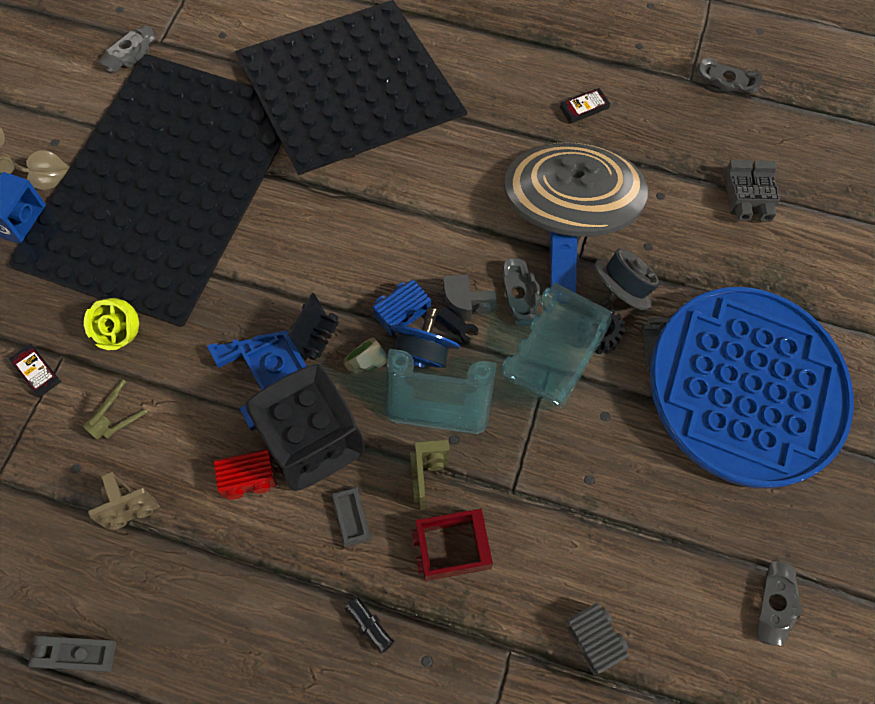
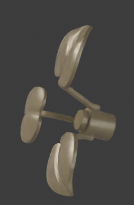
(44, 167)

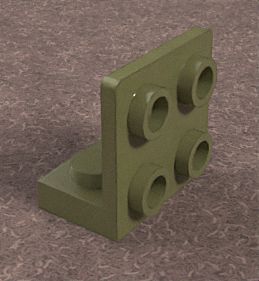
(428, 455)

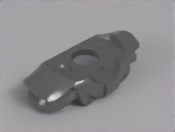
(116, 57)
(743, 82)
(516, 275)
(775, 625)

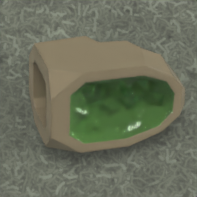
(366, 357)

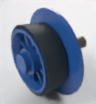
(422, 344)

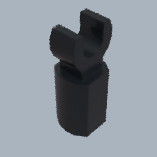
(456, 324)

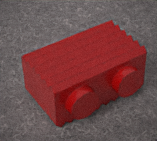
(245, 474)

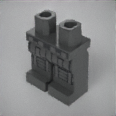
(752, 189)

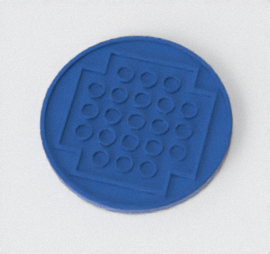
(751, 387)

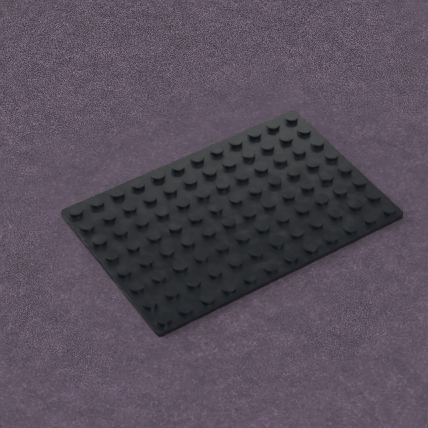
(155, 191)

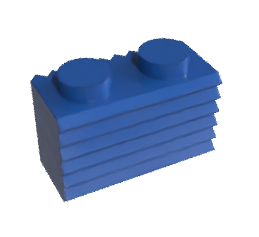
(402, 306)

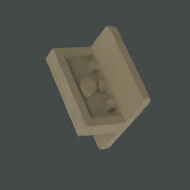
(121, 503)

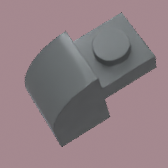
(462, 301)

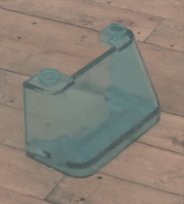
(436, 399)

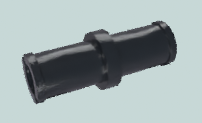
(369, 625)

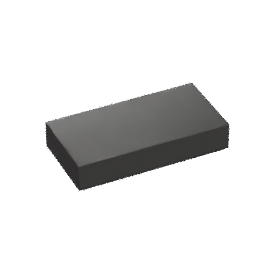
(351, 517)

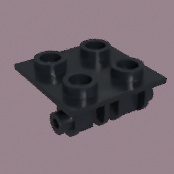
(312, 329)

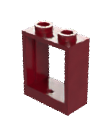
(472, 517)

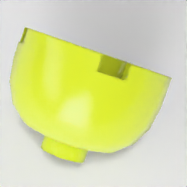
(111, 323)

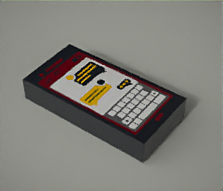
(585, 105)
(35, 370)

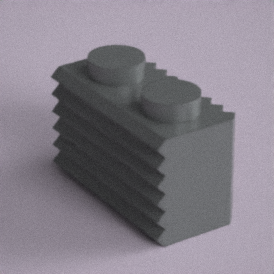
(597, 639)

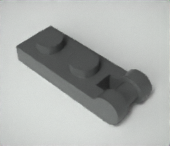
(73, 654)

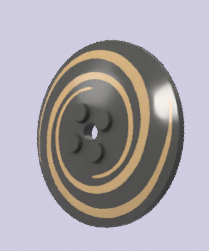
(598, 202)

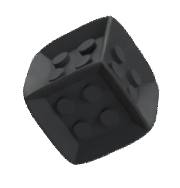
(306, 426)

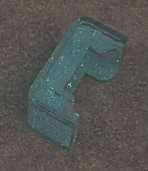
(558, 346)

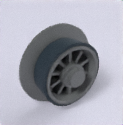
(628, 279)

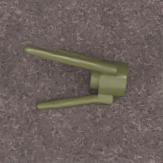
(99, 424)

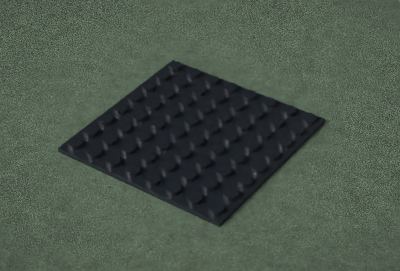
(348, 86)

